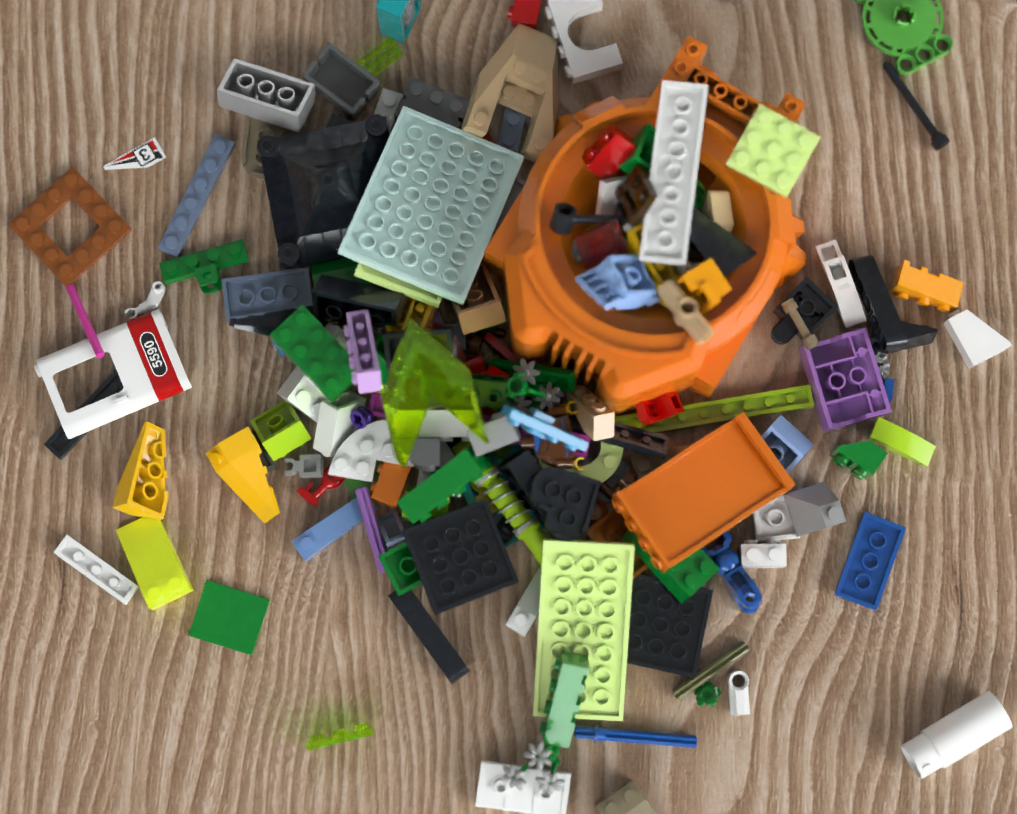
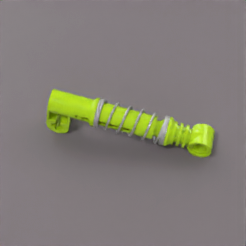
(524, 525)

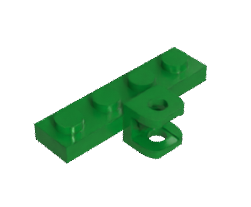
(205, 265)
(557, 376)

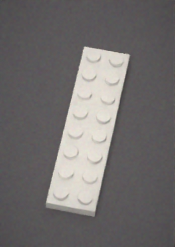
(674, 172)

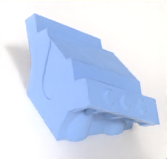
(619, 283)

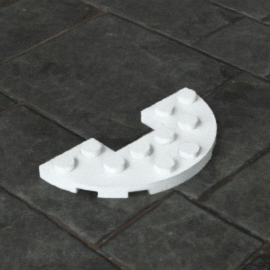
(364, 447)

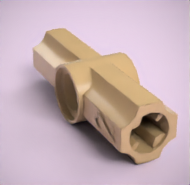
(691, 321)

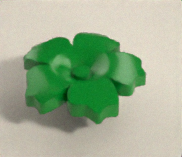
(707, 694)

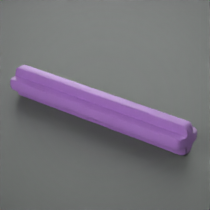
(371, 525)

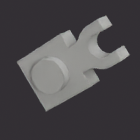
(308, 467)

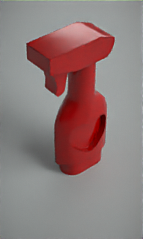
(327, 482)

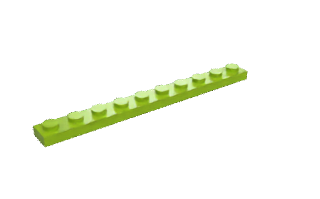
(728, 408)

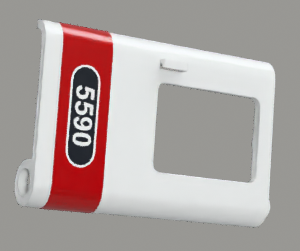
(144, 363)

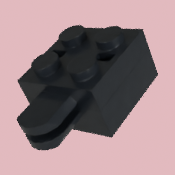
(812, 307)

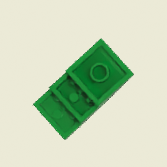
(400, 569)

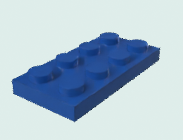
(869, 561)

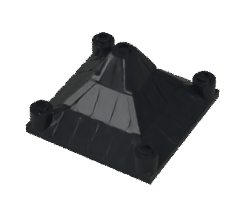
(317, 185)

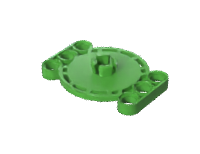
(905, 36)

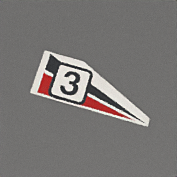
(140, 157)

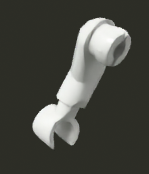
(152, 302)

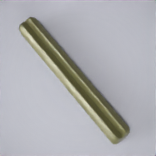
(711, 670)

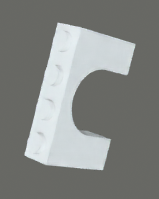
(580, 63)

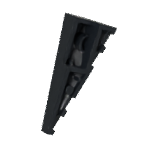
(718, 243)
(266, 323)

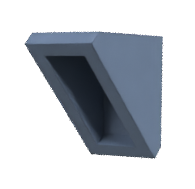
(391, 526)

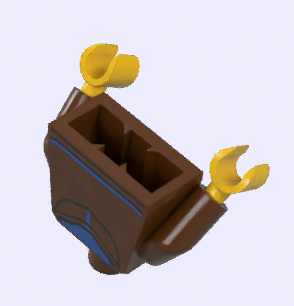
(554, 453)

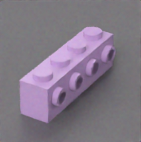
(363, 351)

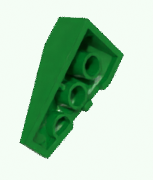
(643, 157)

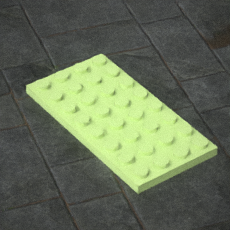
(588, 614)

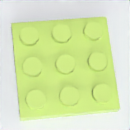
(773, 151)

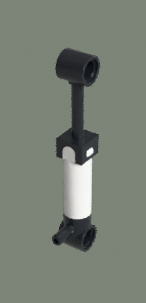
(566, 217)

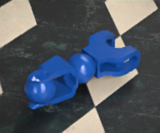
(734, 575)

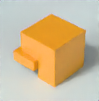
(704, 285)

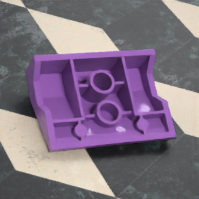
(845, 380)

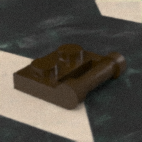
(642, 192)

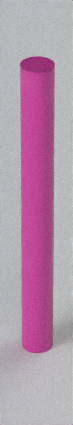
(85, 321)

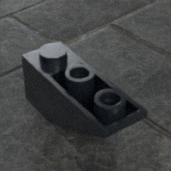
(916, 336)

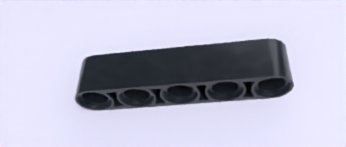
(877, 303)
(430, 635)

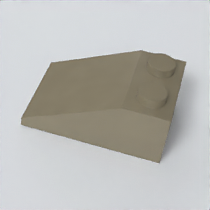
(625, 800)

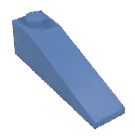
(329, 530)

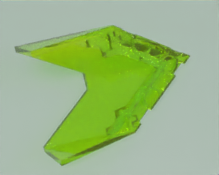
(422, 379)

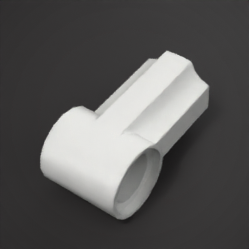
(738, 695)

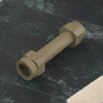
(790, 307)

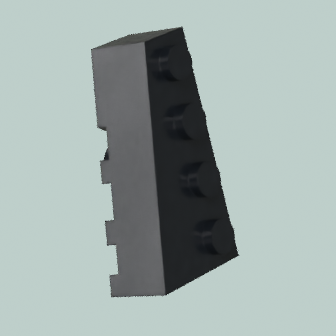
(336, 296)
(521, 469)

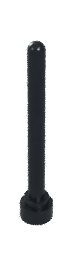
(938, 139)

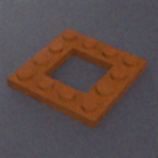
(71, 267)

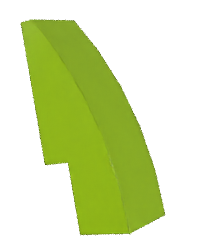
(901, 441)

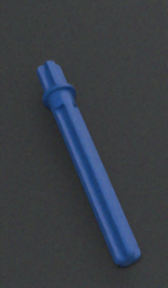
(631, 736)

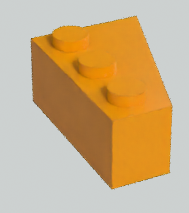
(926, 287)

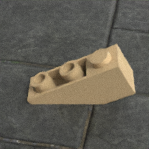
(592, 413)

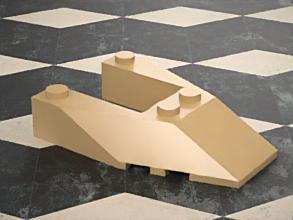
(523, 79)

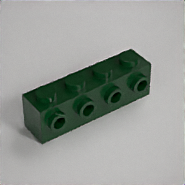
(491, 390)

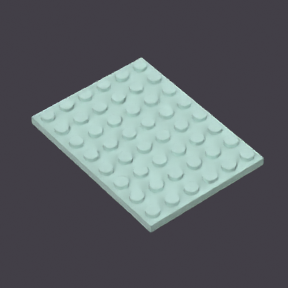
(431, 205)

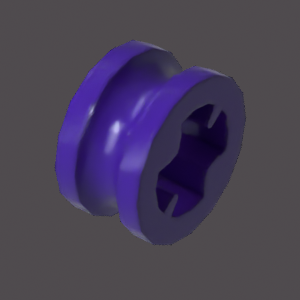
(361, 417)

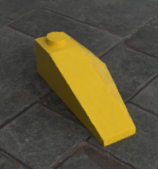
(241, 468)
(143, 480)

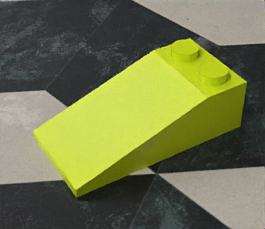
(154, 562)

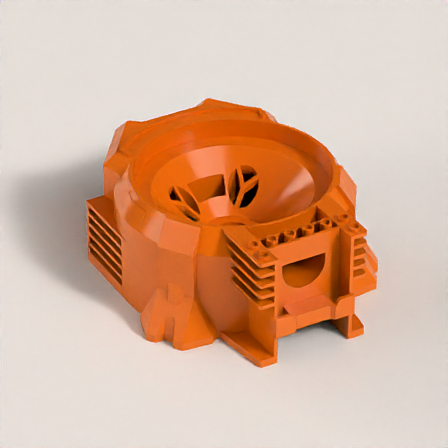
(640, 349)

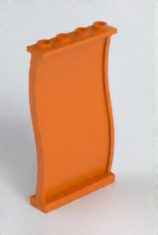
(702, 492)

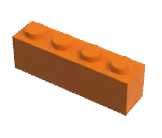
(390, 483)

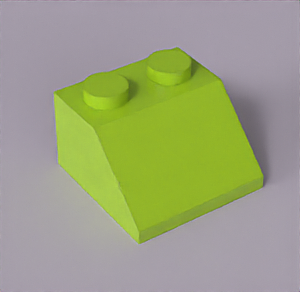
(280, 430)

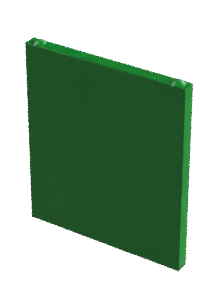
(229, 617)

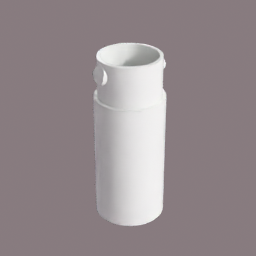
(956, 735)

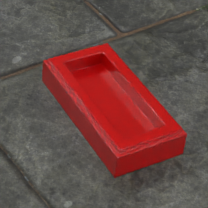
(500, 348)

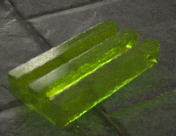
(375, 51)

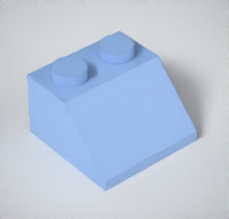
(786, 442)

